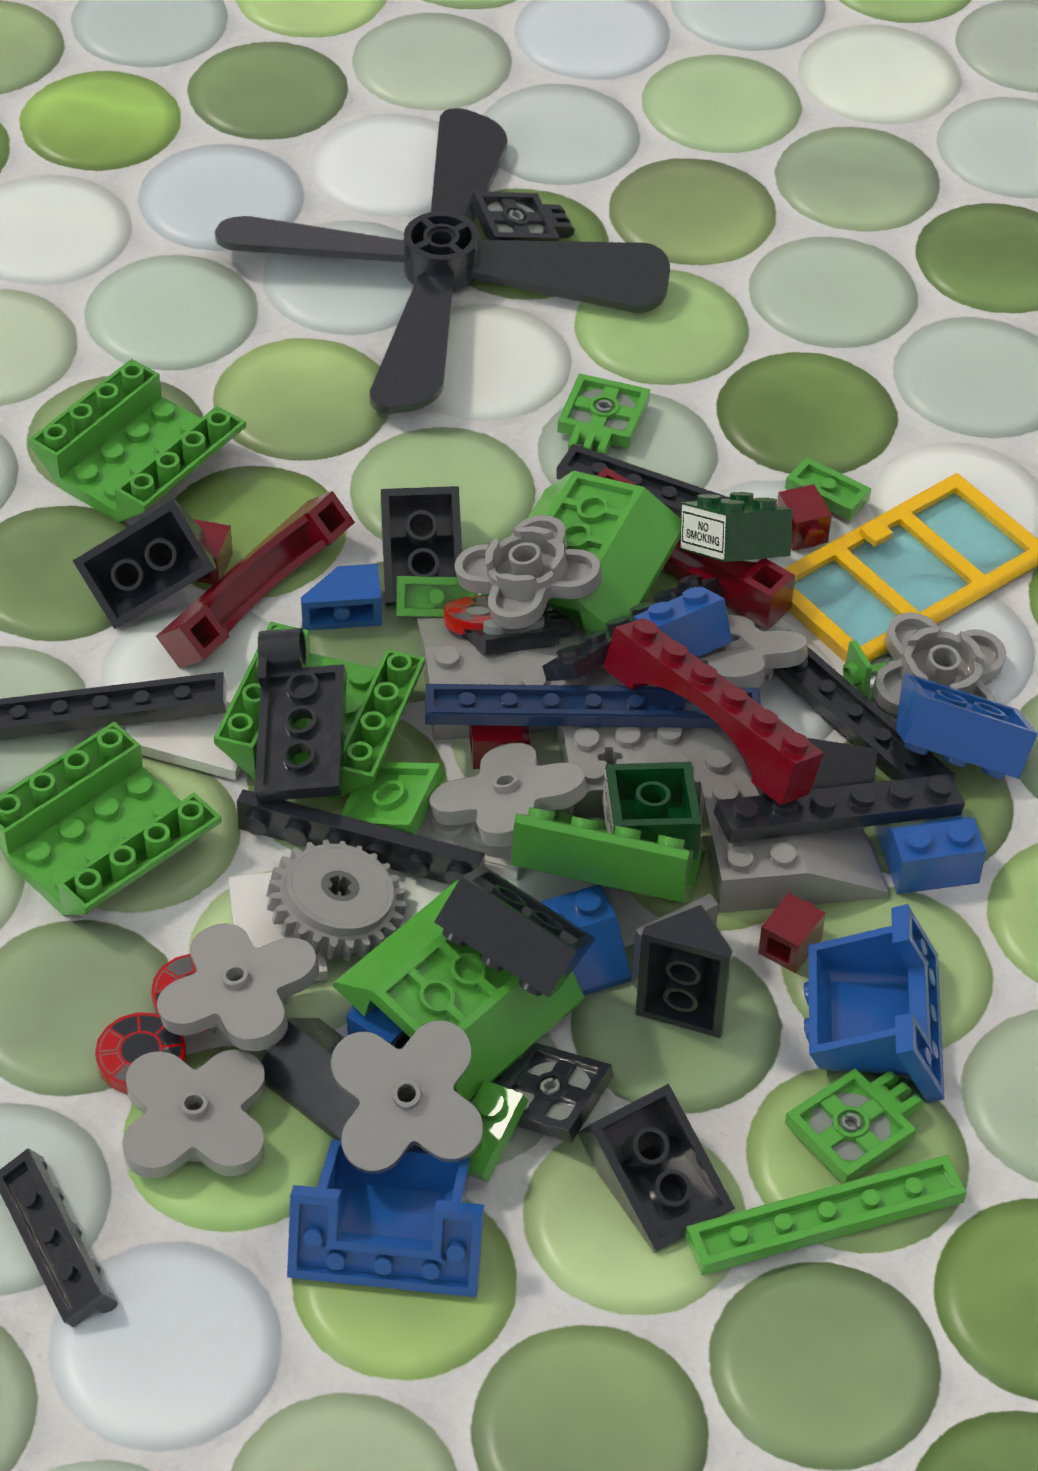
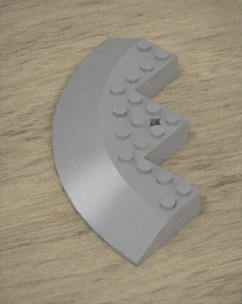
(744, 873)

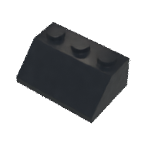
(513, 931)

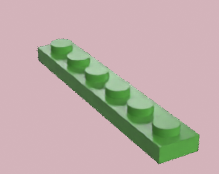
(824, 1214)

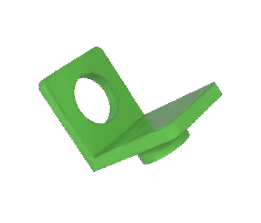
(859, 669)

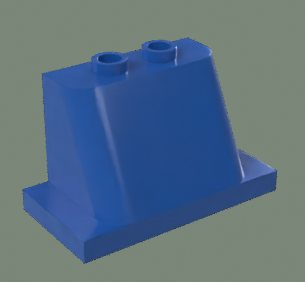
(878, 1004)
(388, 1227)

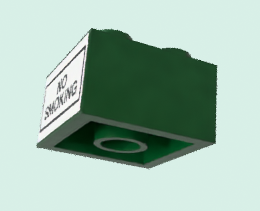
(736, 527)
(653, 800)

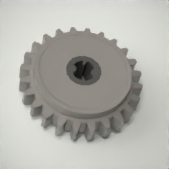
(335, 899)

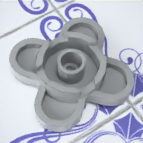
(528, 571)
(755, 654)
(939, 656)
(506, 786)
(238, 987)
(194, 1114)
(387, 1127)

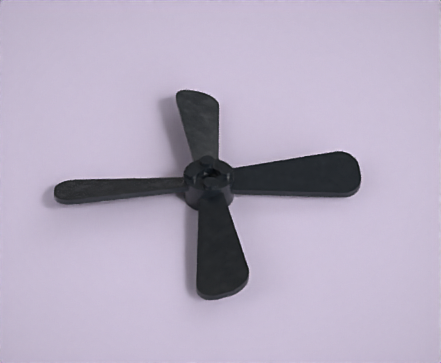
(446, 255)

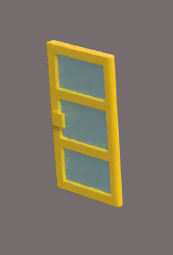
(915, 558)

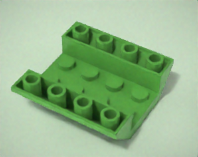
(128, 443)
(623, 529)
(372, 713)
(95, 822)
(587, 852)
(427, 978)

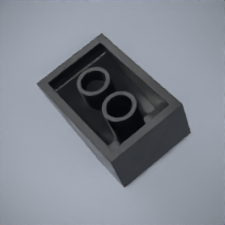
(419, 533)
(656, 1167)

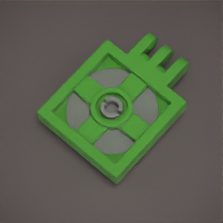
(602, 413)
(856, 1122)

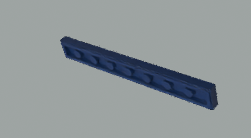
(564, 706)

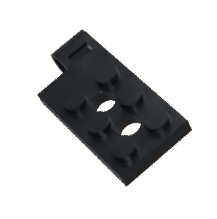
(294, 693)

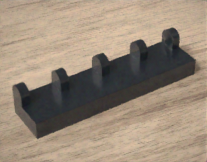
(53, 1239)

